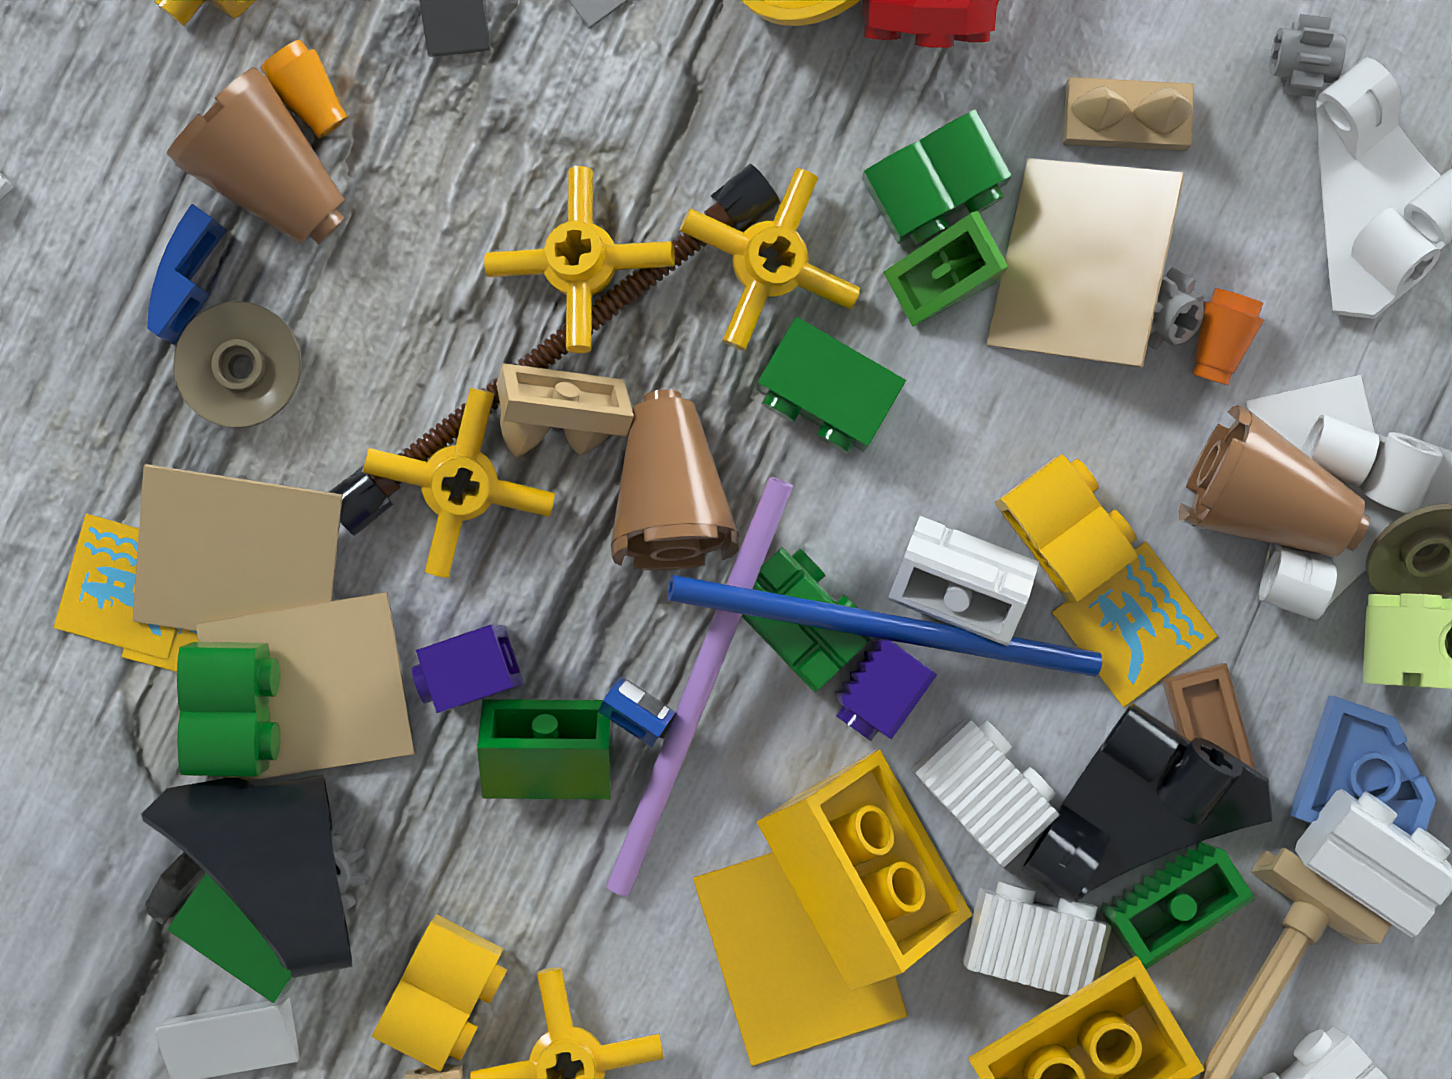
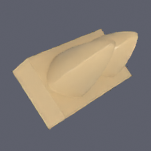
(1128, 114)
(581, 404)

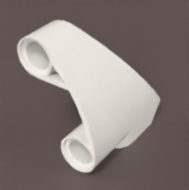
(1379, 195)
(1393, 479)

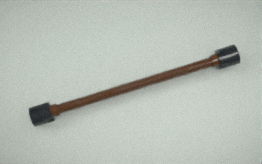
(737, 204)

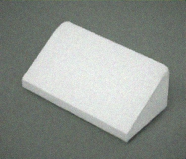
(228, 1040)

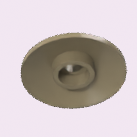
(207, 357)
(1414, 554)

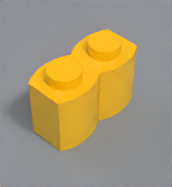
(1068, 528)
(439, 993)

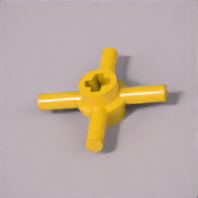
(582, 244)
(748, 265)
(445, 462)
(568, 1038)

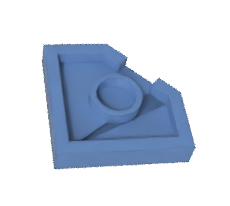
(1362, 753)

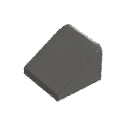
(455, 26)

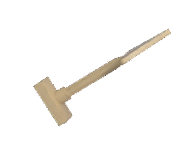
(1314, 907)

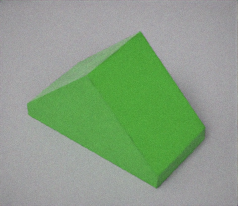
(947, 269)

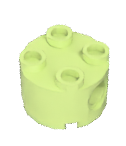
(1408, 640)

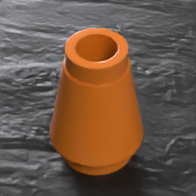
(1225, 334)

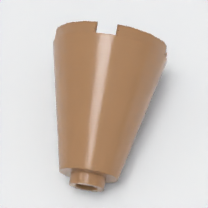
(260, 160)
(670, 490)
(1270, 491)

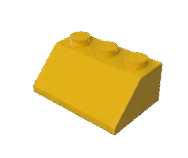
(865, 871)
(1100, 1032)

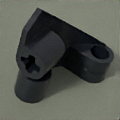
(1143, 800)
(270, 857)

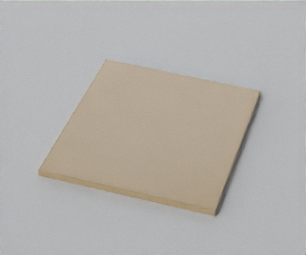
(1086, 261)
(230, 547)
(338, 682)

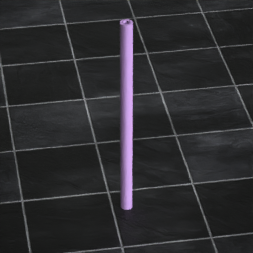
(697, 691)

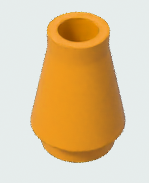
(305, 87)

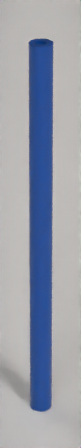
(879, 625)

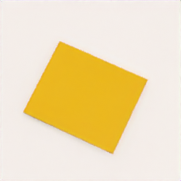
(779, 968)

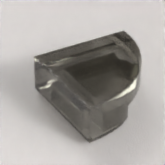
(173, 887)

